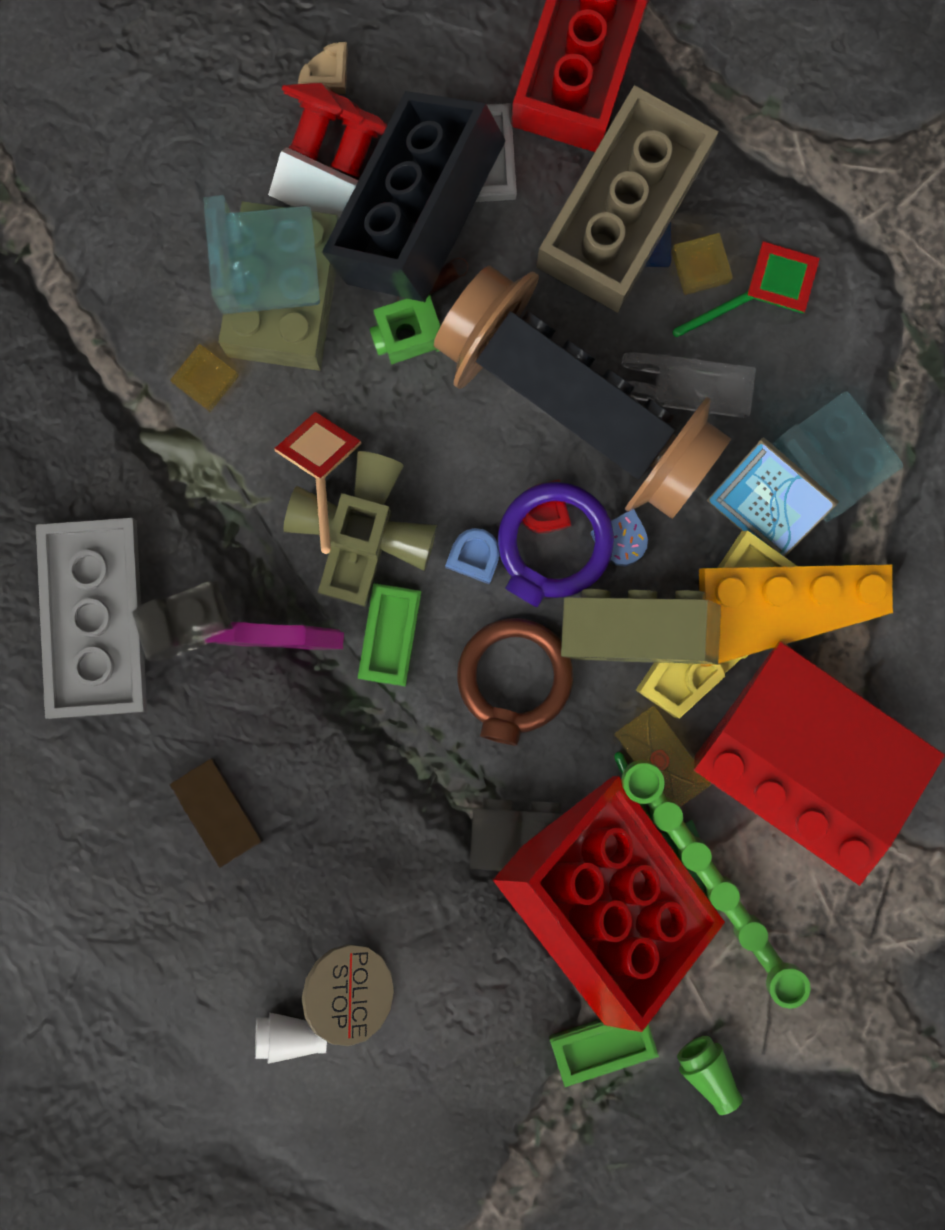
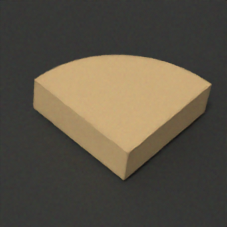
(328, 68)

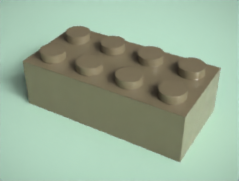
(625, 198)

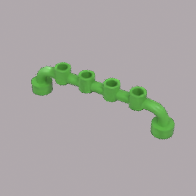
(784, 981)

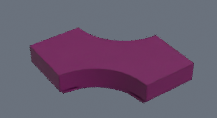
(280, 636)

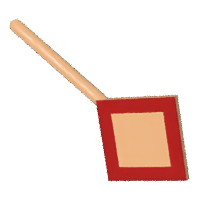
(318, 449)

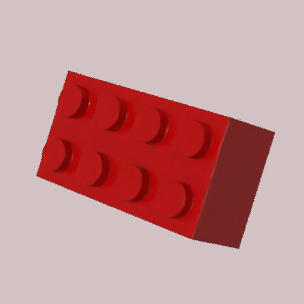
(577, 69)

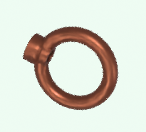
(502, 724)

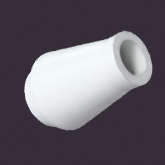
(285, 1038)

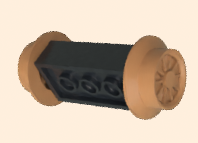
(490, 334)

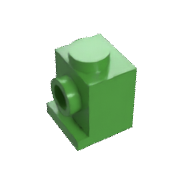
(401, 315)

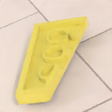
(680, 685)

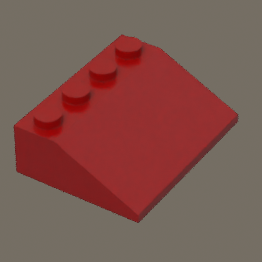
(818, 762)
(611, 905)

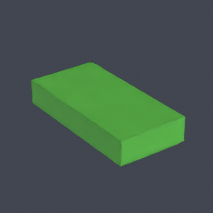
(389, 635)
(598, 1050)

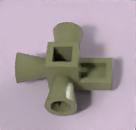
(361, 530)

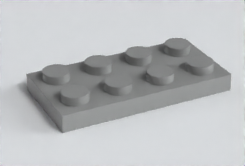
(86, 618)

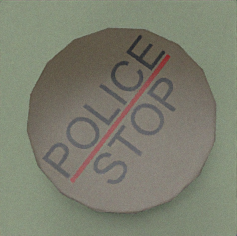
(347, 995)

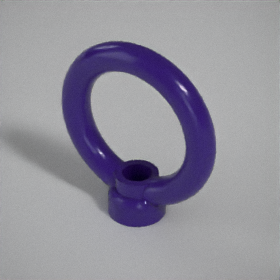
(528, 583)

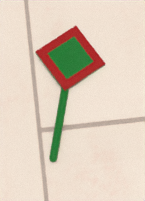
(779, 278)

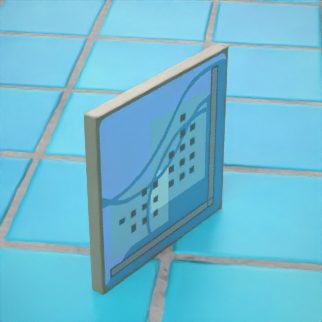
(772, 498)

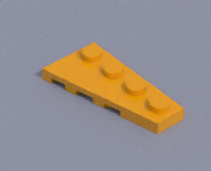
(792, 602)

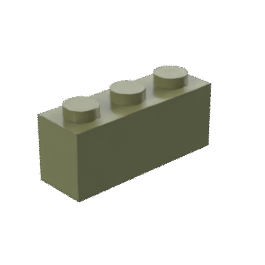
(641, 627)

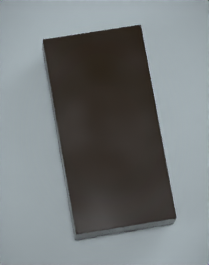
(216, 812)

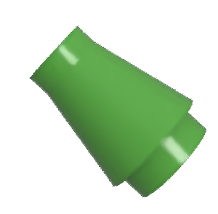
(708, 1071)

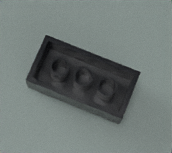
(415, 195)

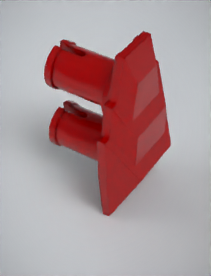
(320, 107)

